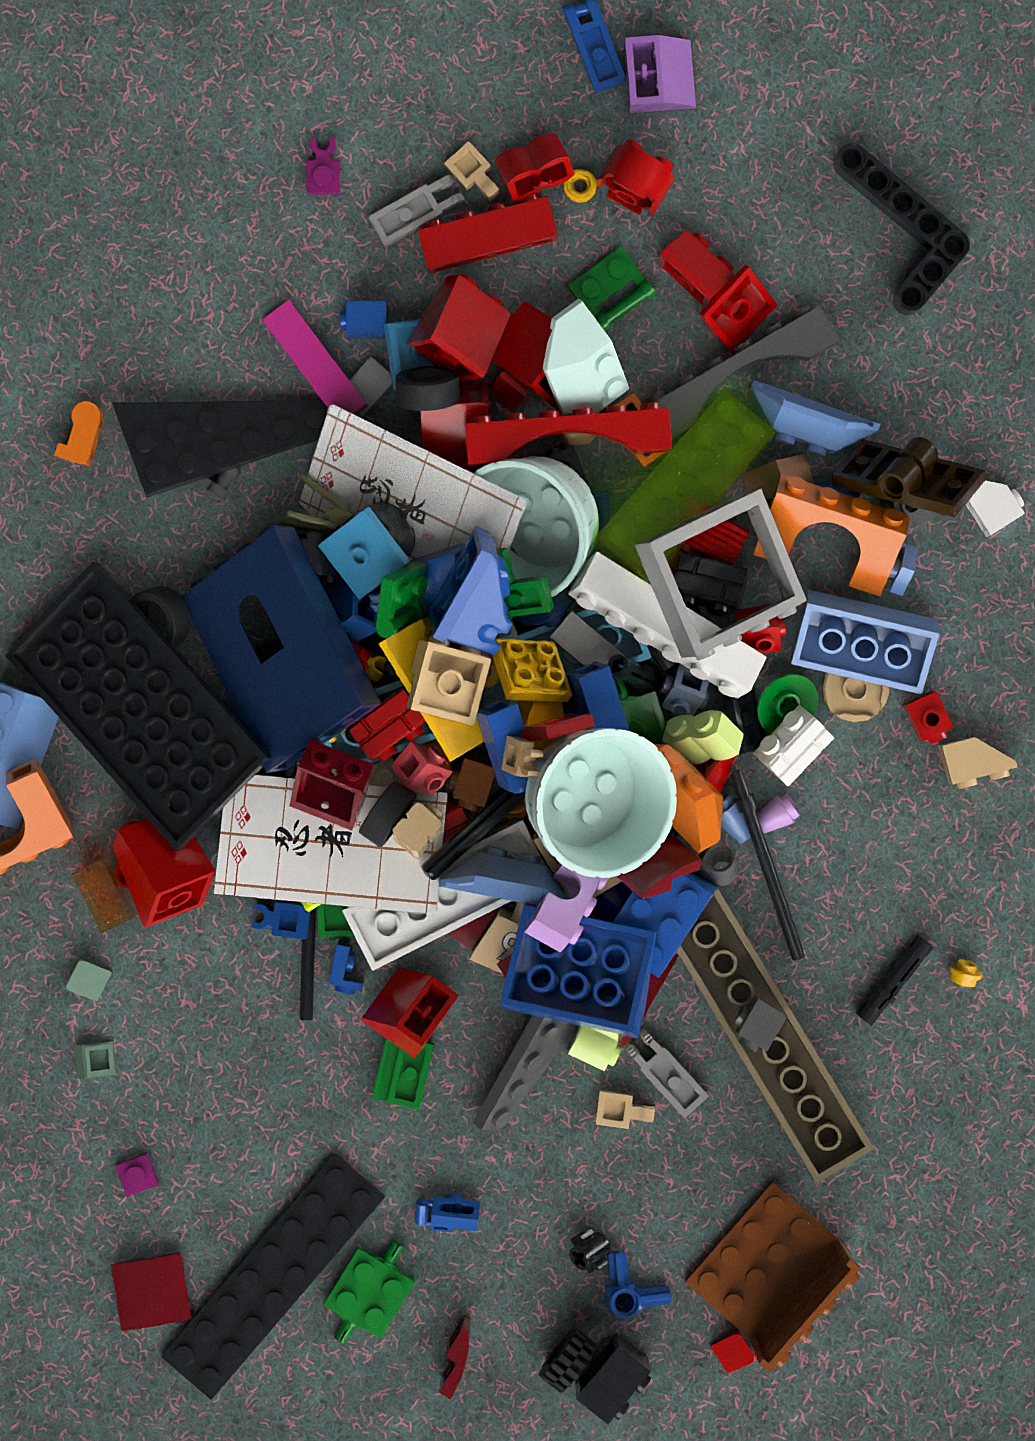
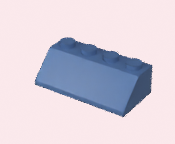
(865, 641)
(24, 736)

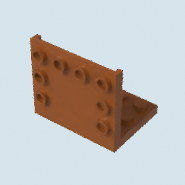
(775, 1274)

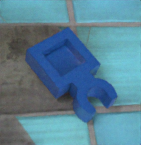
(286, 919)

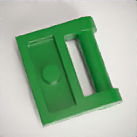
(606, 280)
(401, 589)

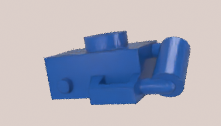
(448, 1213)

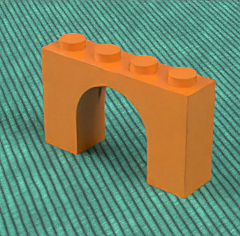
(875, 527)
(43, 814)

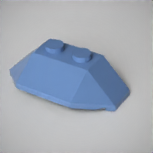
(808, 421)
(504, 877)

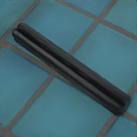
(471, 833)

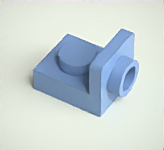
(903, 569)

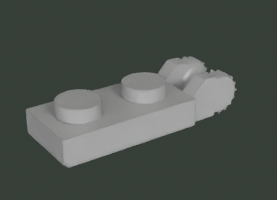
(413, 211)
(668, 1076)

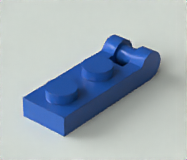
(594, 46)

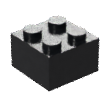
(613, 1379)

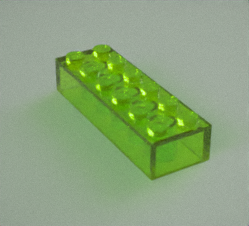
(687, 480)

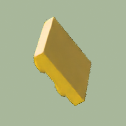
(531, 671)

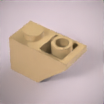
(972, 759)

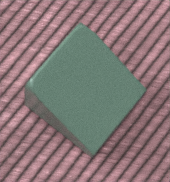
(88, 979)
(94, 1059)

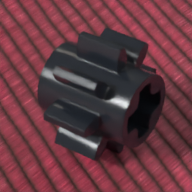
(589, 1251)

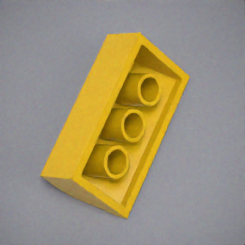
(400, 650)

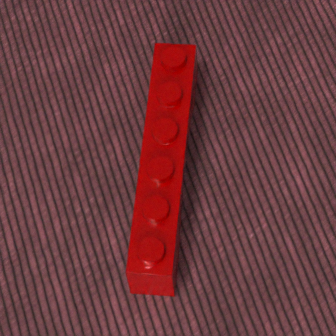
(637, 430)

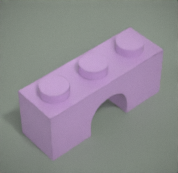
(558, 919)

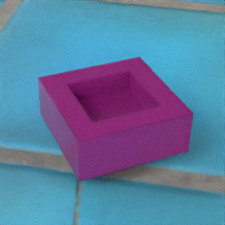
(137, 1174)

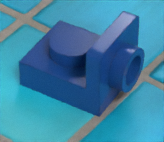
(343, 963)

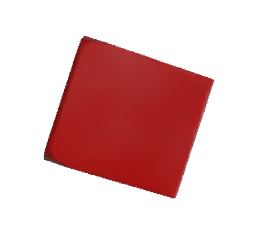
(508, 392)
(733, 1351)

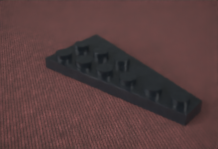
(199, 439)

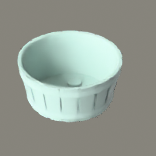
(557, 522)
(602, 801)

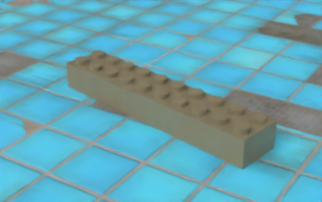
(790, 1070)

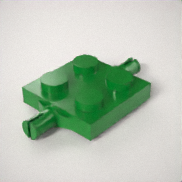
(642, 713)
(368, 1292)

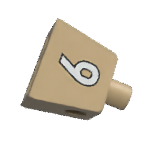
(498, 938)

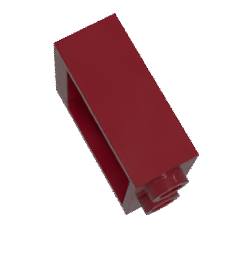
(312, 792)

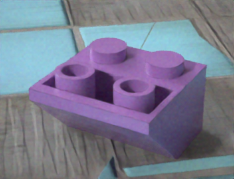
(659, 73)

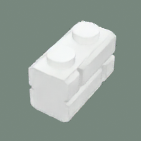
(793, 745)

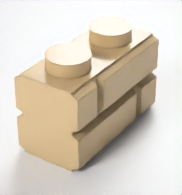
(418, 828)

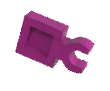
(323, 173)

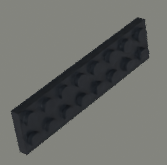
(273, 1276)

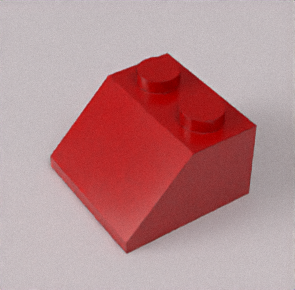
(696, 267)

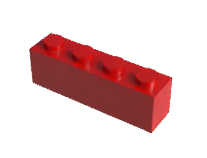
(487, 234)

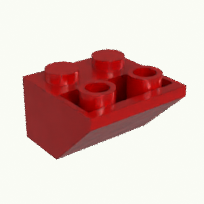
(410, 1009)

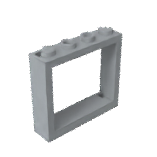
(670, 598)

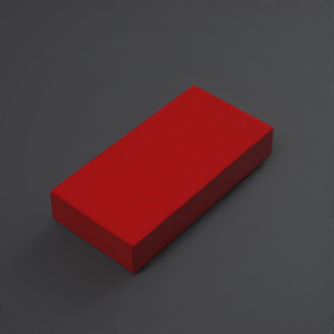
(557, 727)

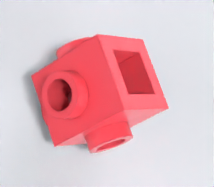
(422, 768)

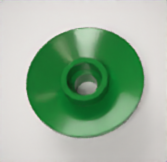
(796, 690)

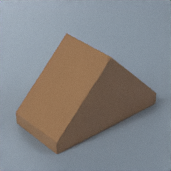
(768, 475)

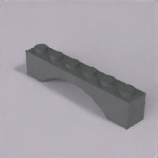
(800, 339)

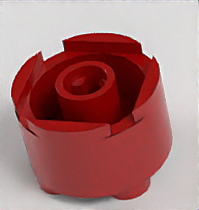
(636, 178)

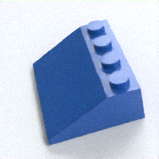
(588, 984)

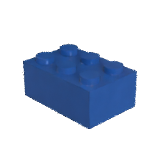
(668, 915)

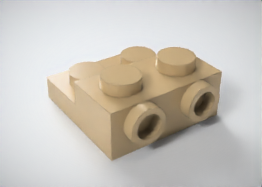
(448, 681)

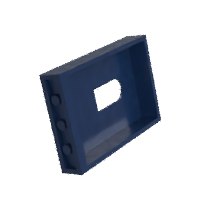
(308, 686)

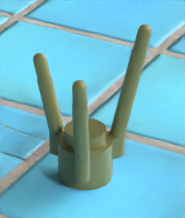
(332, 518)

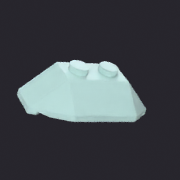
(582, 362)

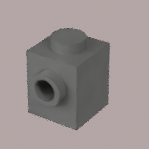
(759, 1024)

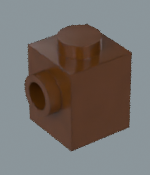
(472, 784)

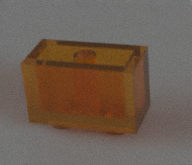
(104, 895)

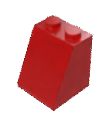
(460, 328)
(523, 352)
(444, 428)
(157, 875)

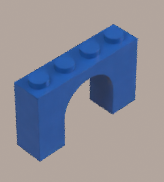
(593, 694)

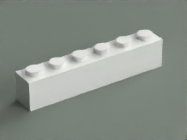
(632, 605)

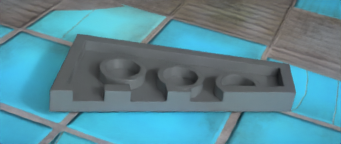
(525, 1065)

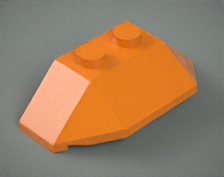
(698, 802)

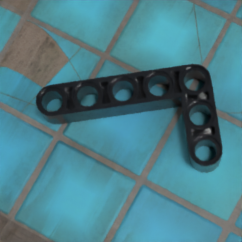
(908, 221)

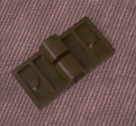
(909, 476)

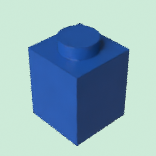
(364, 319)

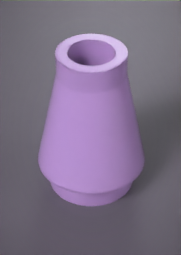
(778, 813)

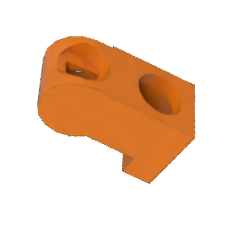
(84, 436)

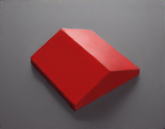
(738, 309)

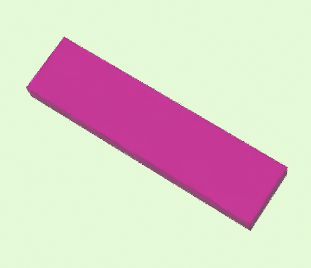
(313, 359)

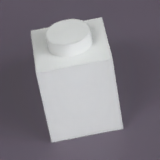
(995, 506)

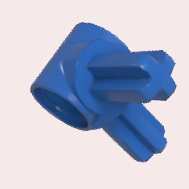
(638, 1297)

